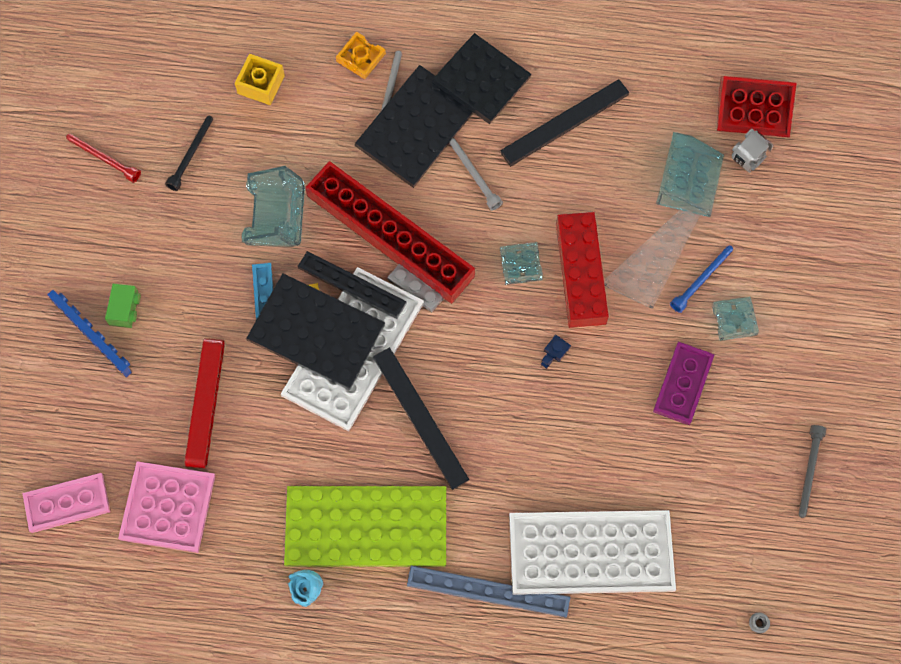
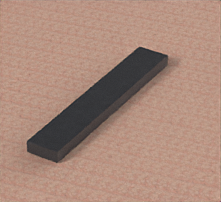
(352, 285)

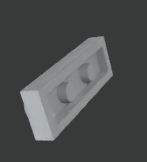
(410, 283)

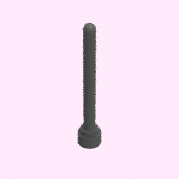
(817, 433)

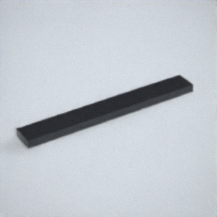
(564, 122)
(421, 418)

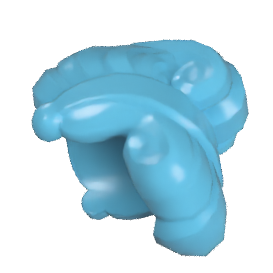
(301, 580)

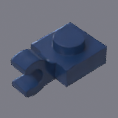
(555, 350)

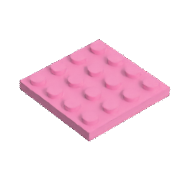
(167, 507)

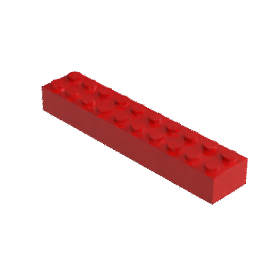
(390, 232)

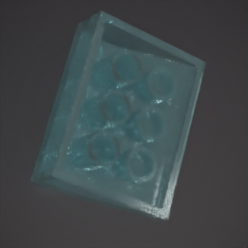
(690, 175)

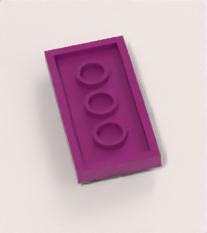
(683, 383)

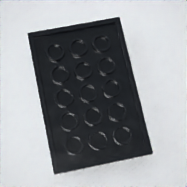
(413, 128)
(316, 331)

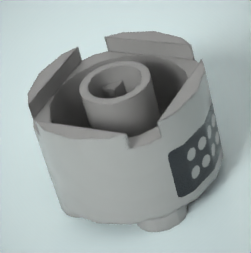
(751, 151)

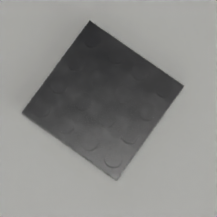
(481, 78)

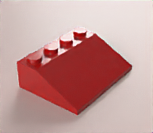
(755, 106)

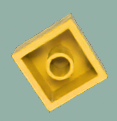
(259, 79)

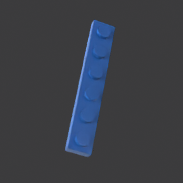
(95, 337)

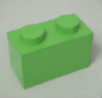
(122, 305)

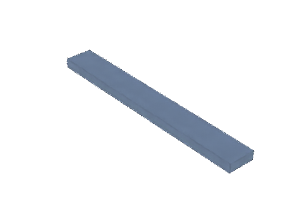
(486, 591)

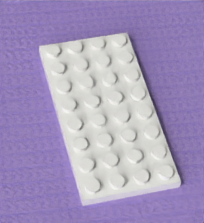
(334, 401)
(591, 552)

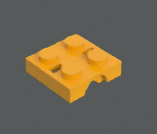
(361, 54)

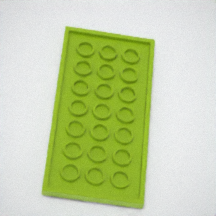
(365, 526)

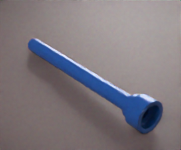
(679, 303)

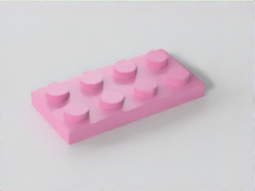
(66, 502)

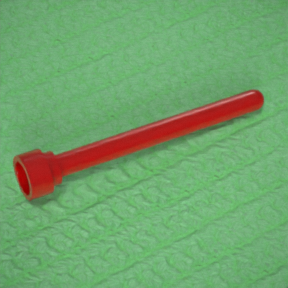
(131, 173)

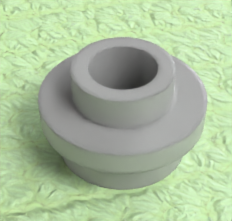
(765, 623)

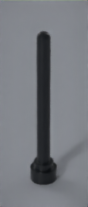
(174, 181)

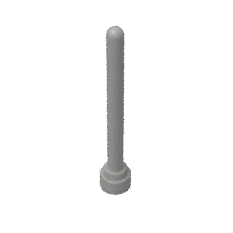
(392, 78)
(493, 200)

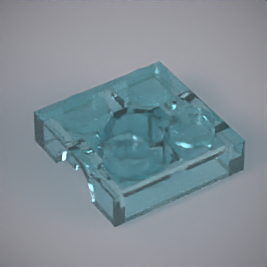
(526, 262)
(731, 320)

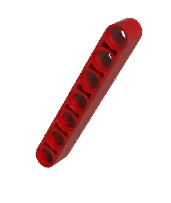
(204, 403)

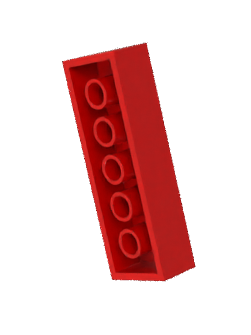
(582, 270)

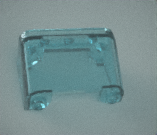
(276, 208)

